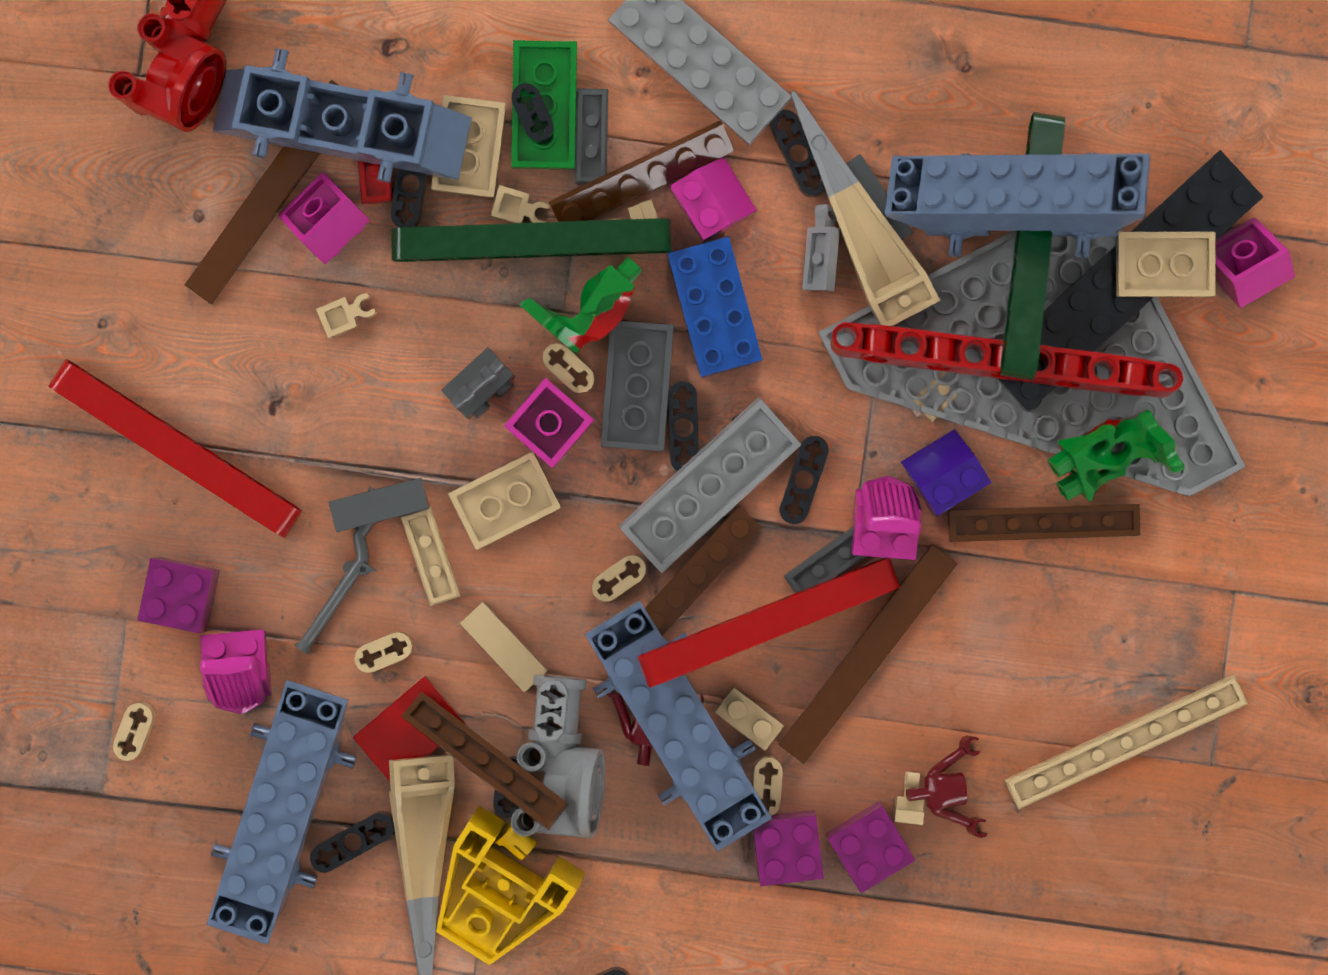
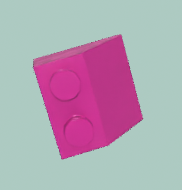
(712, 199)
(323, 218)
(1251, 262)

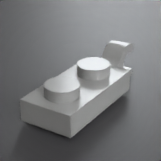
(821, 252)

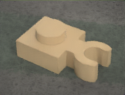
(513, 206)
(340, 315)

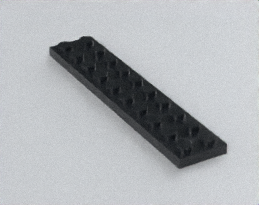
(1089, 308)

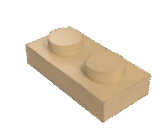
(749, 718)

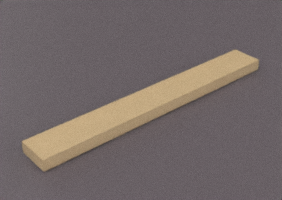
(1125, 741)

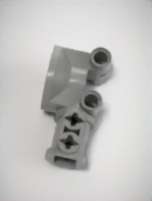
(569, 770)

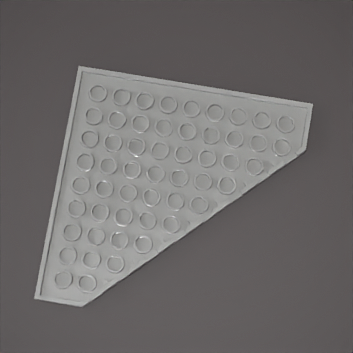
(975, 305)

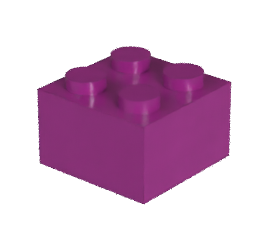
(178, 595)
(870, 847)
(788, 849)

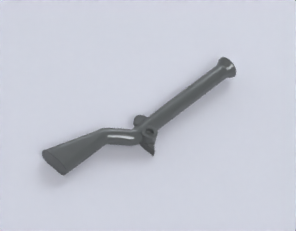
(352, 570)

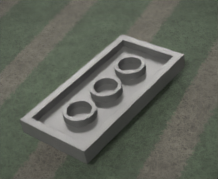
(637, 386)

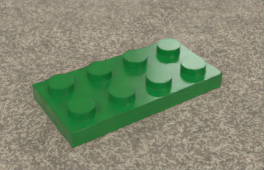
(553, 71)

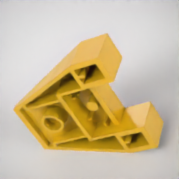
(493, 899)

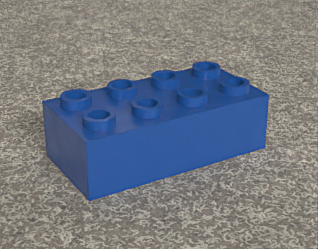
(714, 307)

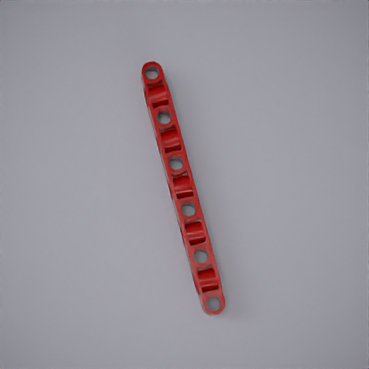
(1062, 365)

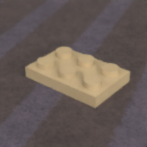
(482, 150)
(1165, 264)
(504, 500)

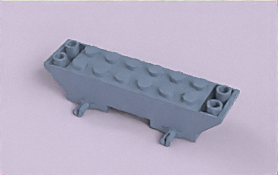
(342, 121)
(986, 193)
(680, 730)
(279, 812)

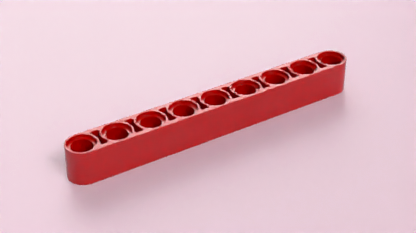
(175, 448)
(768, 622)

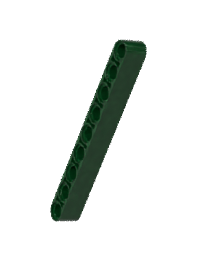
(531, 240)
(1030, 268)

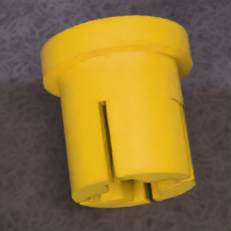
(515, 843)

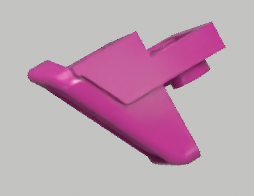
(886, 519)
(235, 670)

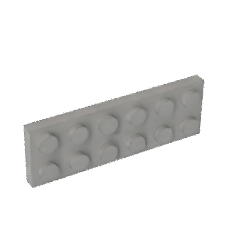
(703, 63)
(709, 485)

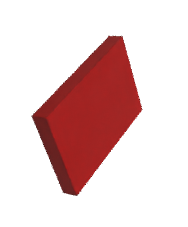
(392, 737)

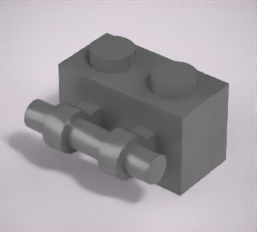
(479, 384)

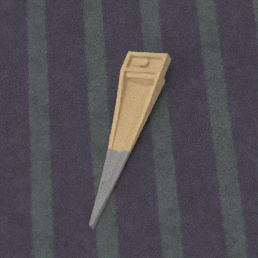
(884, 265)
(421, 815)

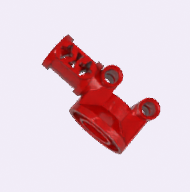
(185, 72)

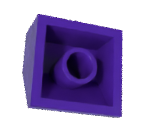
(945, 472)

